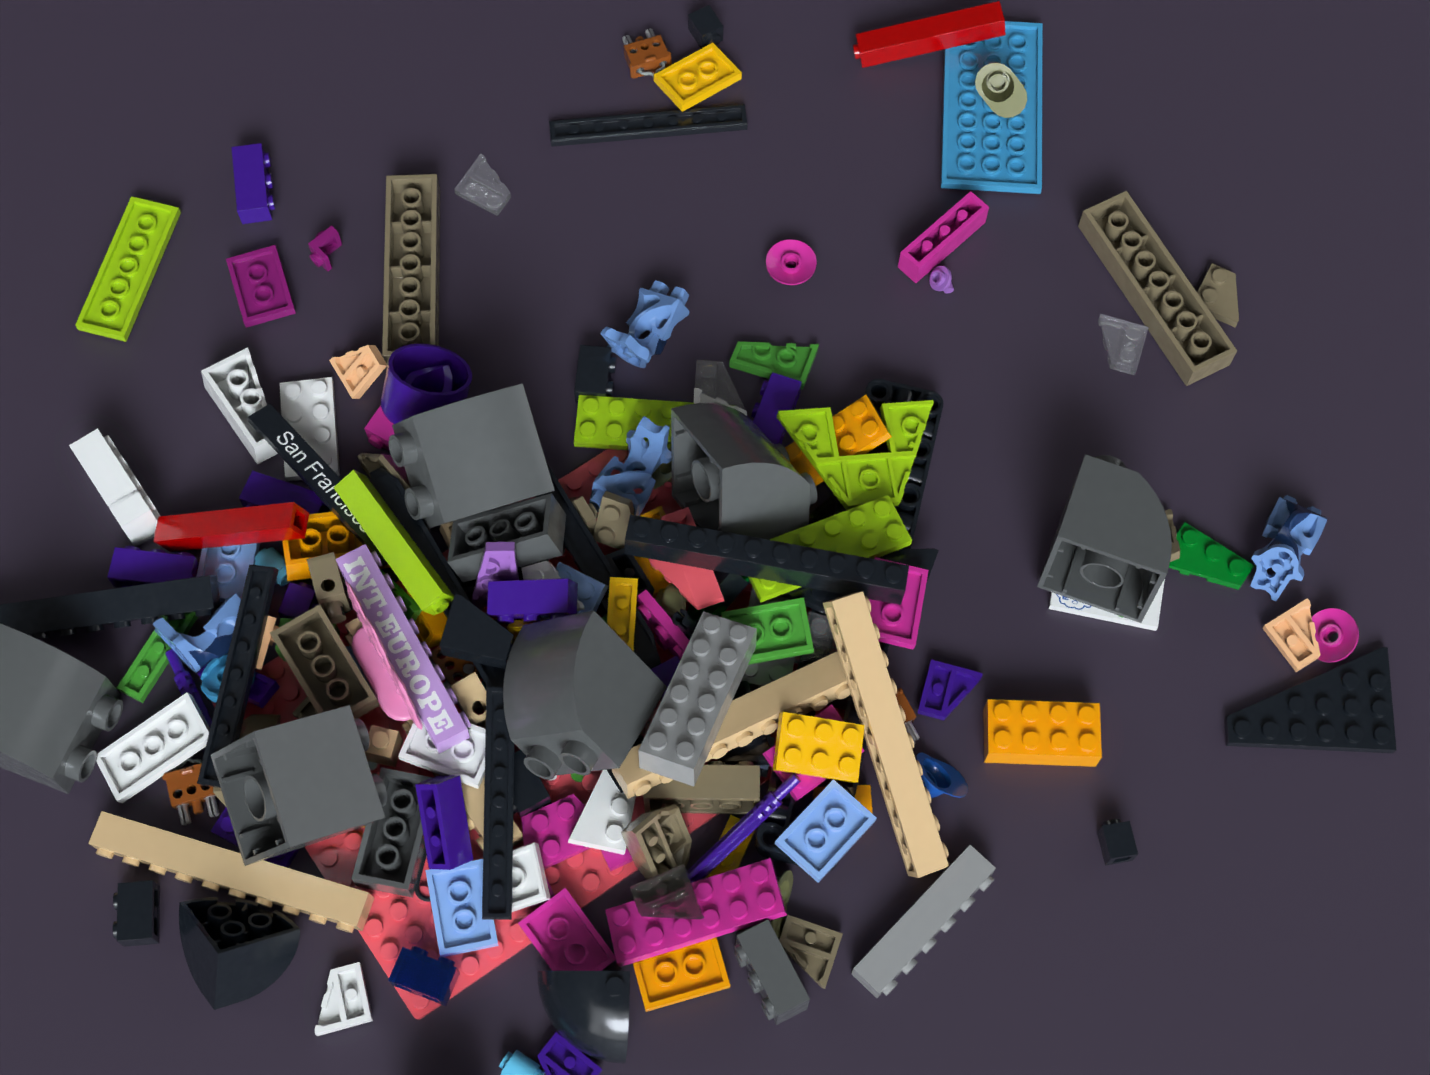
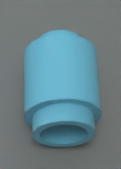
(272, 558)
(519, 1065)

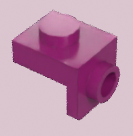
(323, 245)

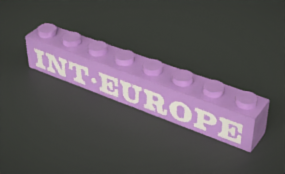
(407, 655)

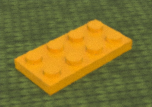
(856, 431)

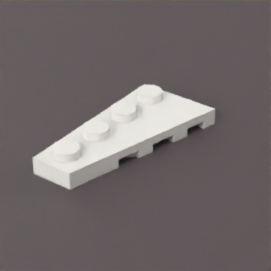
(604, 818)

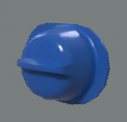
(941, 777)

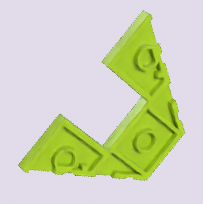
(862, 476)

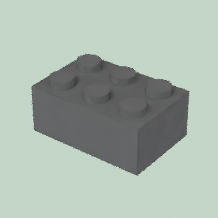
(770, 973)

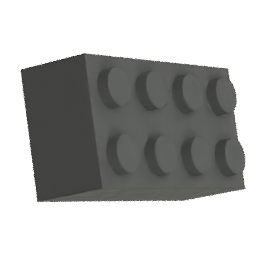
(533, 525)
(393, 845)

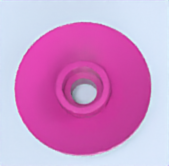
(791, 253)
(1330, 622)

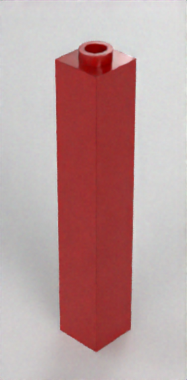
(930, 34)
(231, 527)

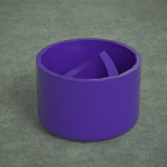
(423, 379)

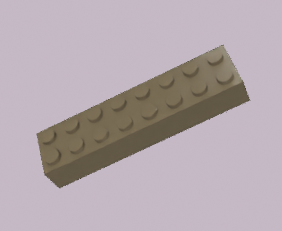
(411, 262)
(1157, 288)

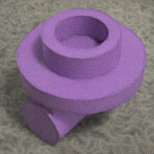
(941, 279)

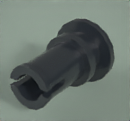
(686, 624)

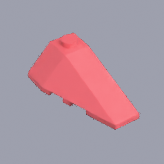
(694, 583)

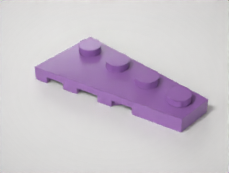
(497, 564)

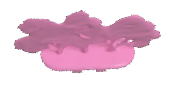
(378, 669)

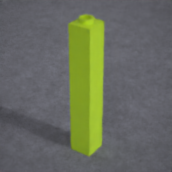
(394, 543)

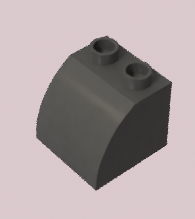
(470, 457)
(735, 474)
(1109, 541)
(576, 695)
(51, 711)
(299, 783)

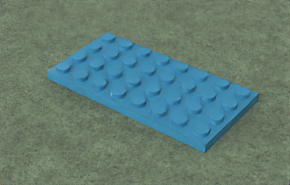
(977, 144)

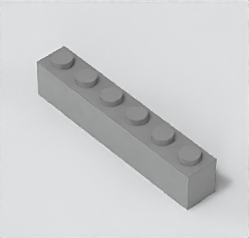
(923, 922)

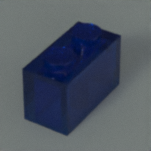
(424, 975)

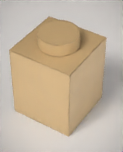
(384, 746)

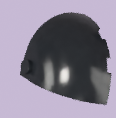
(235, 947)
(589, 1010)

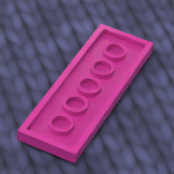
(727, 903)

